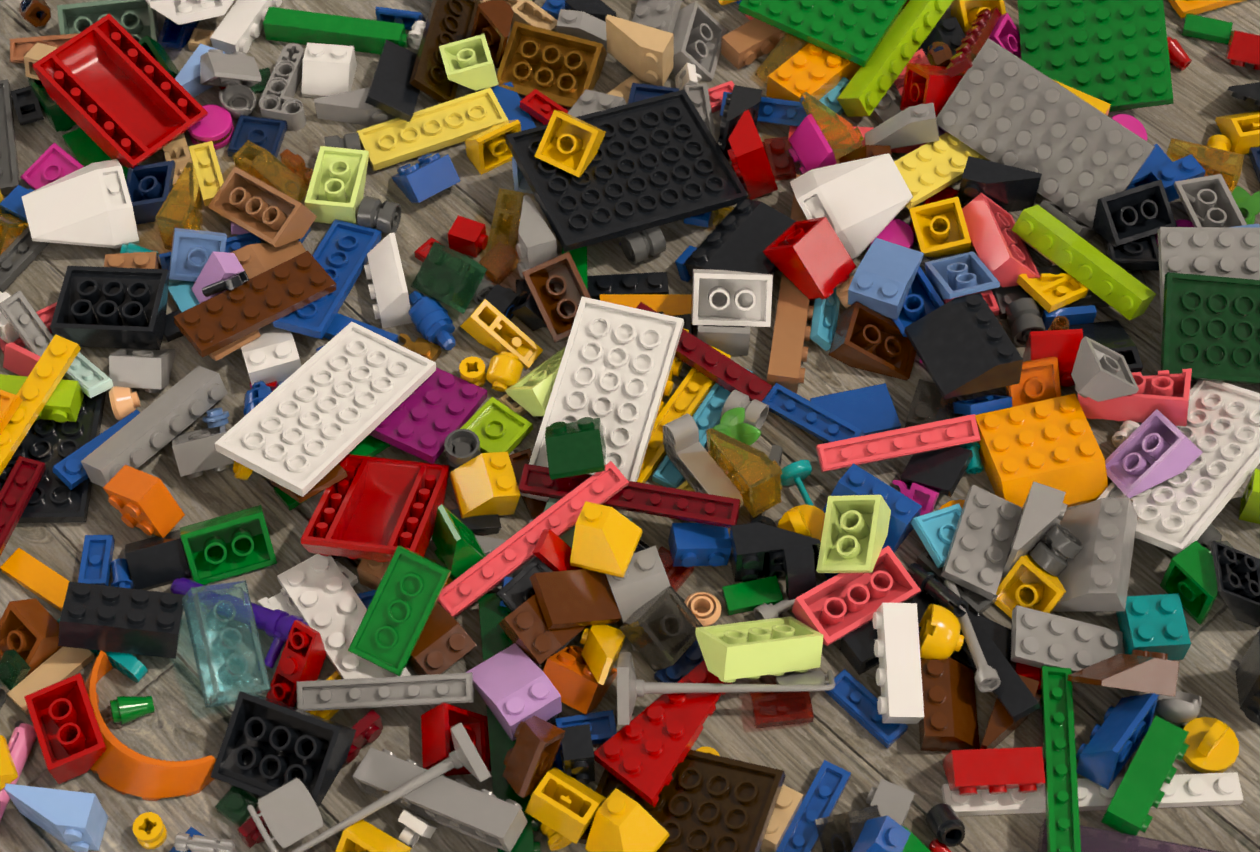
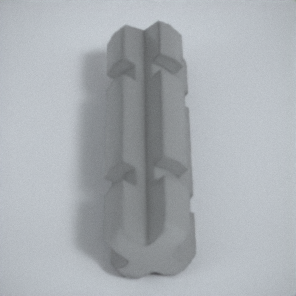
(198, 843)

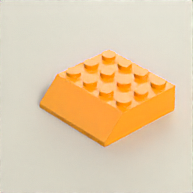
(1044, 445)

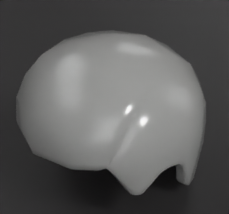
(238, 100)
(1179, 709)

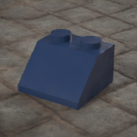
(149, 188)

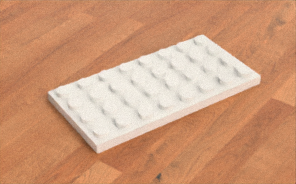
(616, 373)
(325, 408)
(1226, 428)

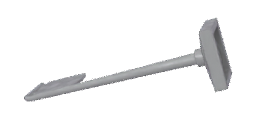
(630, 687)
(294, 814)

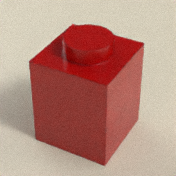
(467, 236)

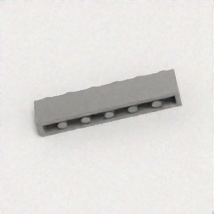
(155, 425)
(443, 800)

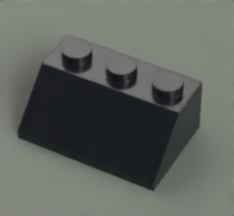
(1249, 681)

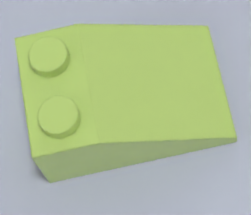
(337, 184)
(853, 533)

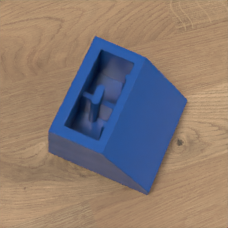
(427, 177)

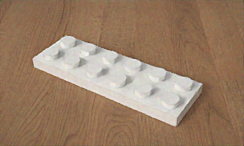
(333, 610)

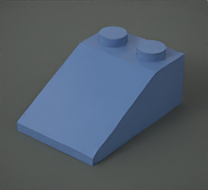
(960, 275)
(885, 277)

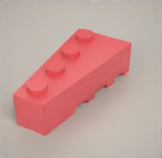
(1162, 391)

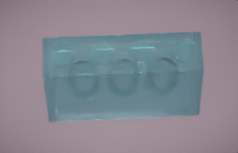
(225, 642)

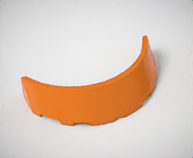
(139, 774)

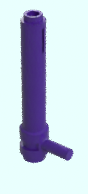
(274, 622)

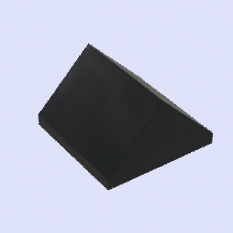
(157, 561)

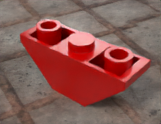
(299, 662)

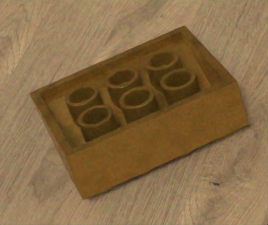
(551, 63)

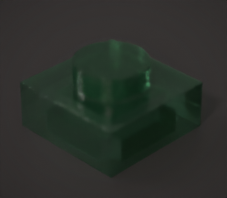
(12, 669)
(235, 805)

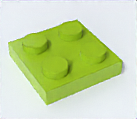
(498, 427)

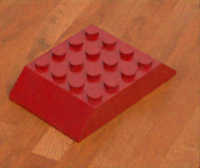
(117, 92)
(377, 509)

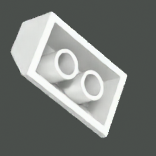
(388, 283)

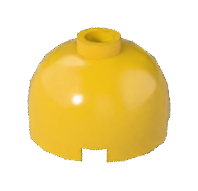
(939, 633)

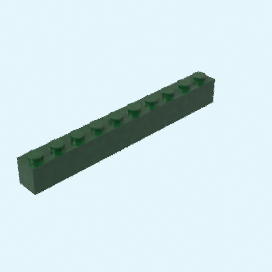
(494, 641)

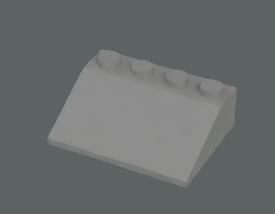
(1101, 570)

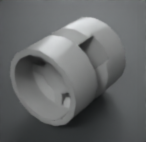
(755, 410)

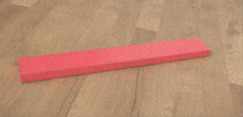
(519, 547)

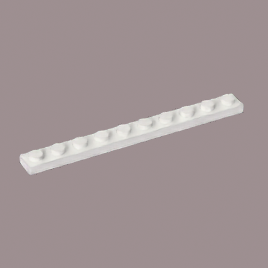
(1183, 791)

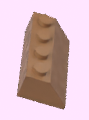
(261, 209)

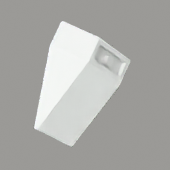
(190, 10)
(854, 197)
(84, 208)

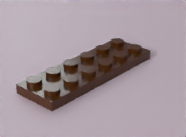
(254, 304)

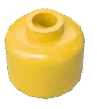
(504, 371)

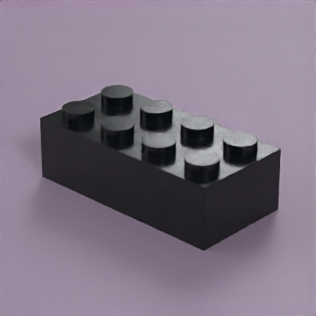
(121, 620)

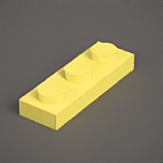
(207, 170)

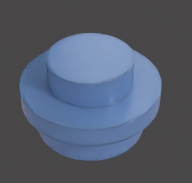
(216, 417)

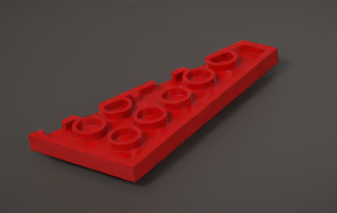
(659, 737)

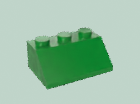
(228, 545)

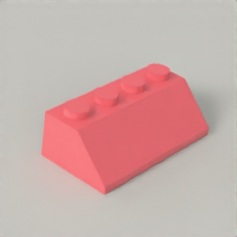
(996, 242)
(852, 598)

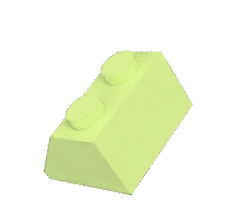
(469, 63)

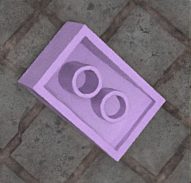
(1150, 455)
(515, 689)

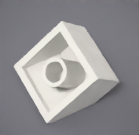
(327, 70)

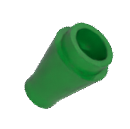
(130, 708)

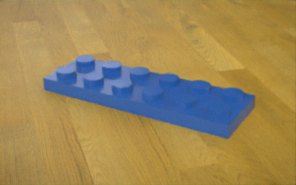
(343, 257)

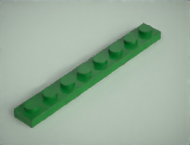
(1059, 761)

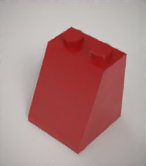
(928, 85)
(811, 257)

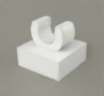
(687, 76)
(414, 828)

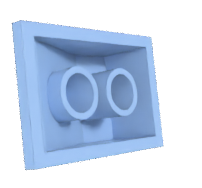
(67, 815)

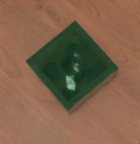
(449, 277)

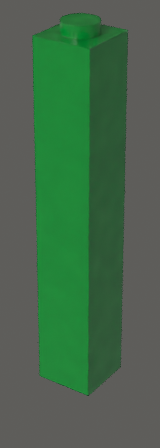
(321, 28)

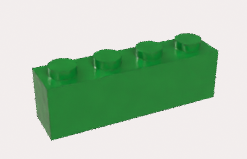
(1145, 778)

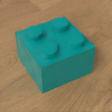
(1154, 625)

